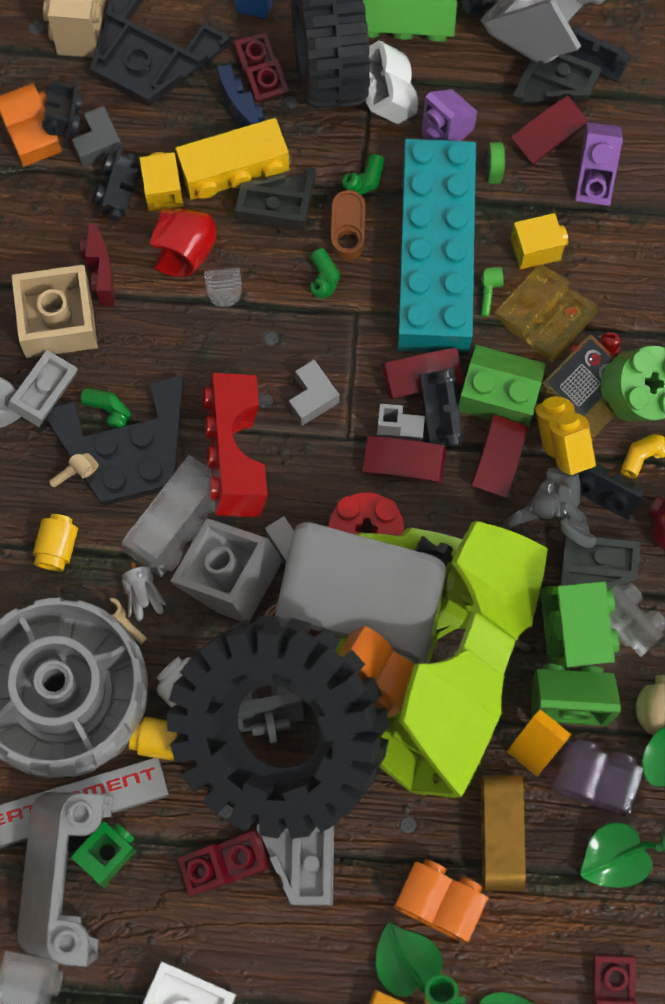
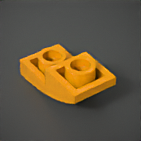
(538, 742)

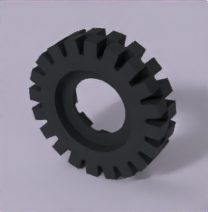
(278, 796)

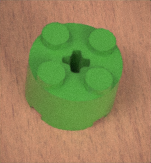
(636, 384)

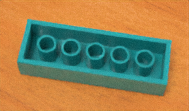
(437, 246)

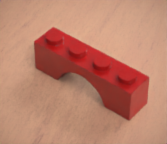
(237, 480)

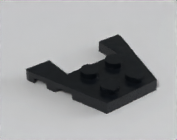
(144, 62)
(131, 458)

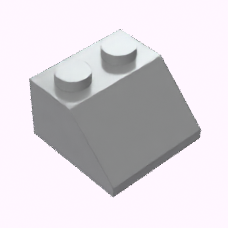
(228, 569)

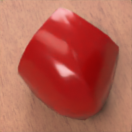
(184, 239)

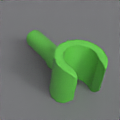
(491, 279)

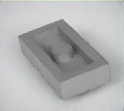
(42, 388)

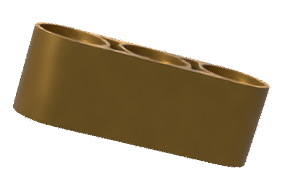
(503, 833)

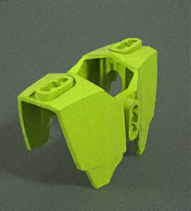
(457, 701)

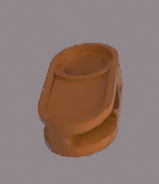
(348, 219)

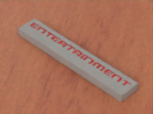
(128, 785)

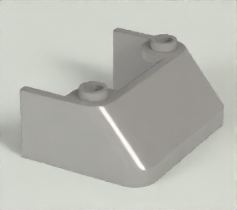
(535, 26)

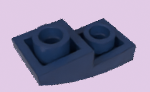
(238, 103)

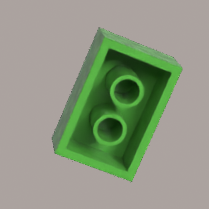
(578, 624)

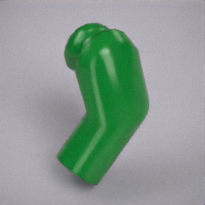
(369, 179)
(327, 277)
(110, 403)

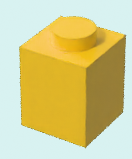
(161, 181)
(538, 241)

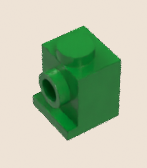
(90, 857)

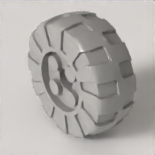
(102, 693)

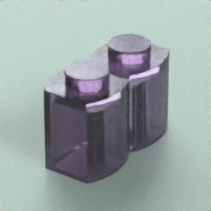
(598, 778)

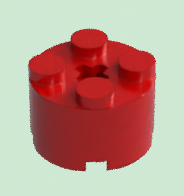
(367, 513)

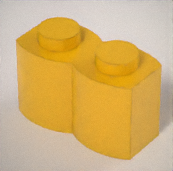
(565, 435)

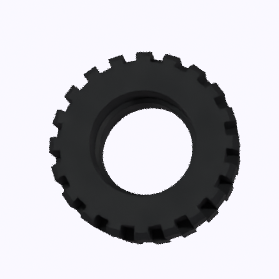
(331, 52)

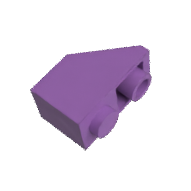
(447, 116)
(598, 163)

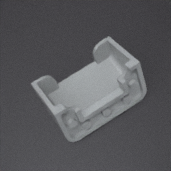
(41, 924)

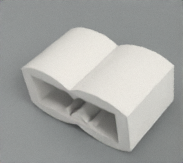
(390, 85)

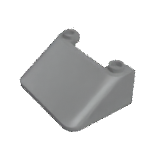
(357, 582)

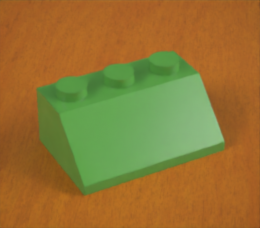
(411, 17)

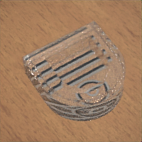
(223, 286)

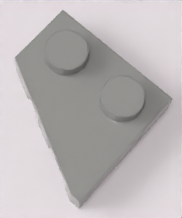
(304, 866)

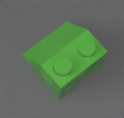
(501, 386)
(575, 696)

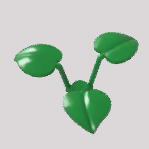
(615, 850)
(414, 962)

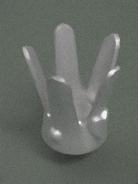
(140, 588)

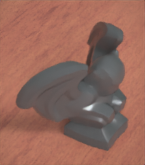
(557, 500)

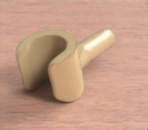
(82, 464)
(120, 616)

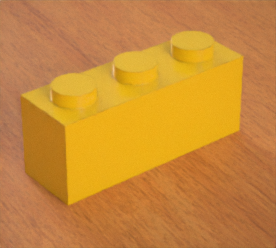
(232, 159)

